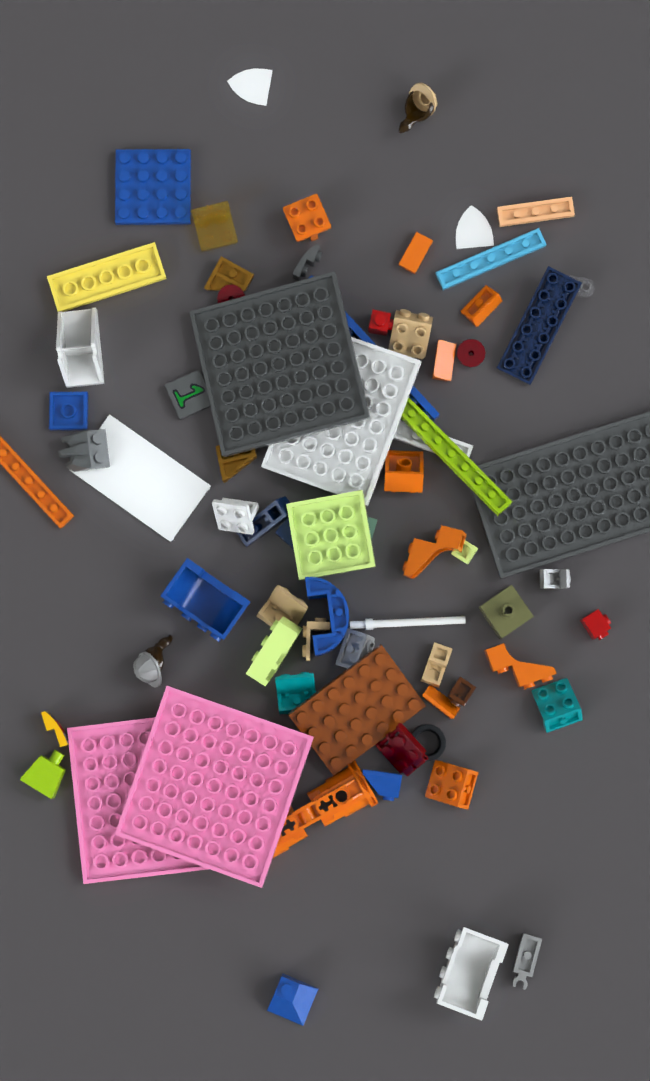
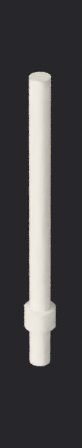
(369, 623)

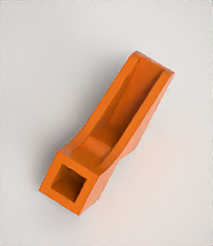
(424, 552)
(524, 673)

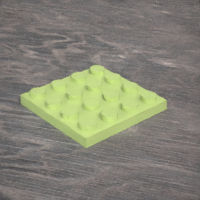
(331, 535)

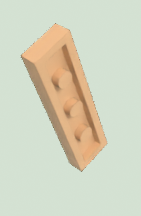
(535, 211)

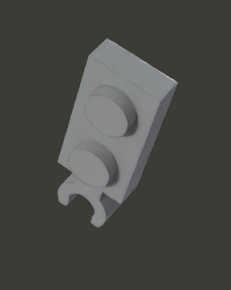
(526, 958)

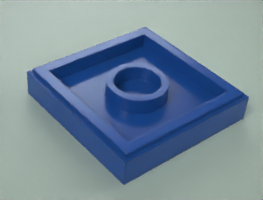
(68, 410)

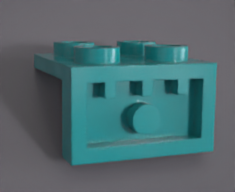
(557, 705)

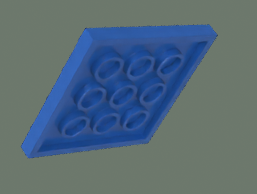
(153, 187)

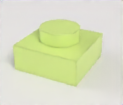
(467, 552)

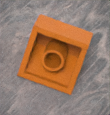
(404, 471)

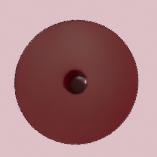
(229, 292)
(471, 353)

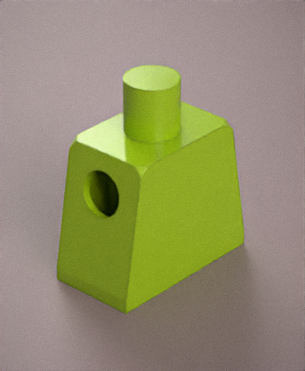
(45, 774)

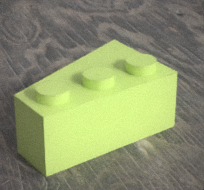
(274, 650)

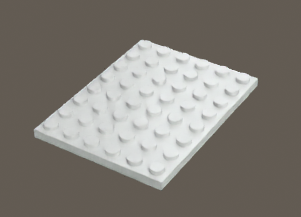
(353, 454)

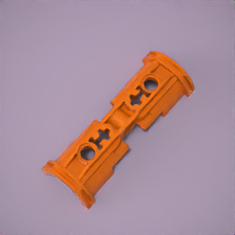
(358, 796)

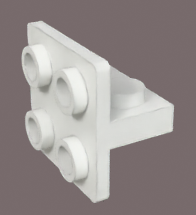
(235, 515)

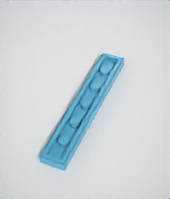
(490, 259)

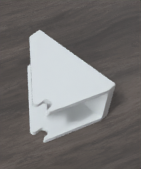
(79, 348)

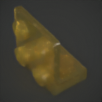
(214, 226)

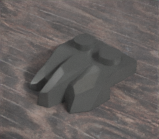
(86, 450)

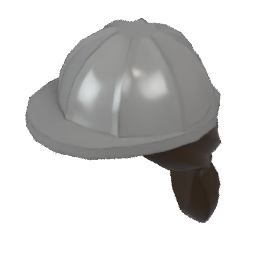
(150, 663)

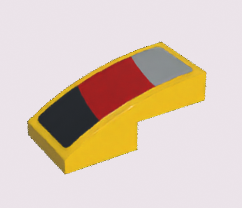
(51, 724)

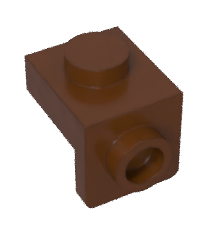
(461, 692)

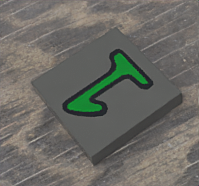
(188, 394)

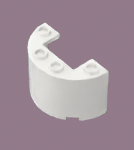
(470, 972)

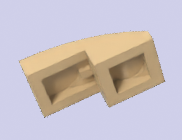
(436, 665)

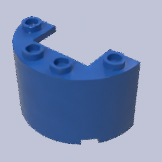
(204, 600)
(338, 614)

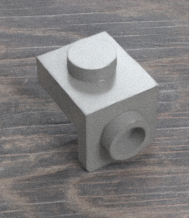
(554, 578)

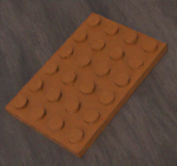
(357, 709)

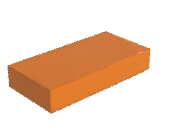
(415, 253)

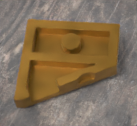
(228, 273)
(234, 463)

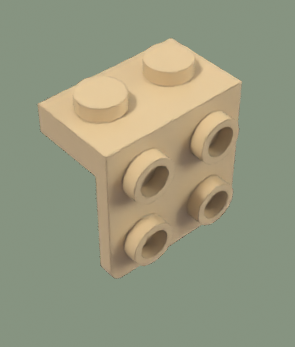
(410, 333)
(282, 604)
(318, 625)

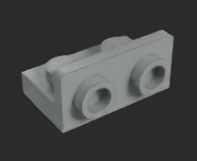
(354, 648)

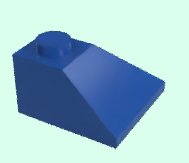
(384, 783)
(292, 999)

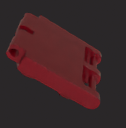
(403, 750)

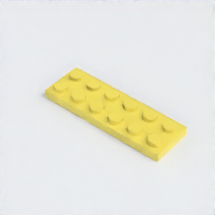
(106, 277)

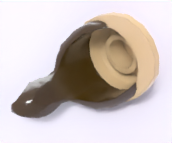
(418, 106)

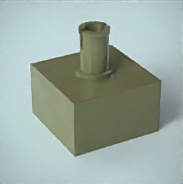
(506, 612)

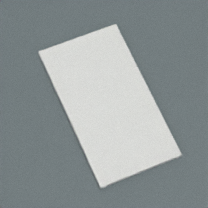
(146, 481)

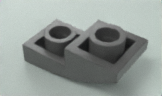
(310, 257)

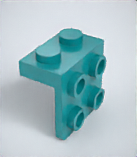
(294, 690)

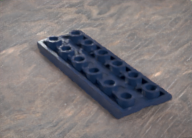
(539, 325)

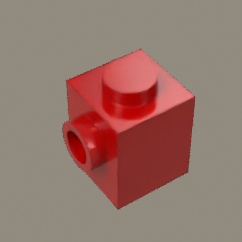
(380, 323)
(596, 624)

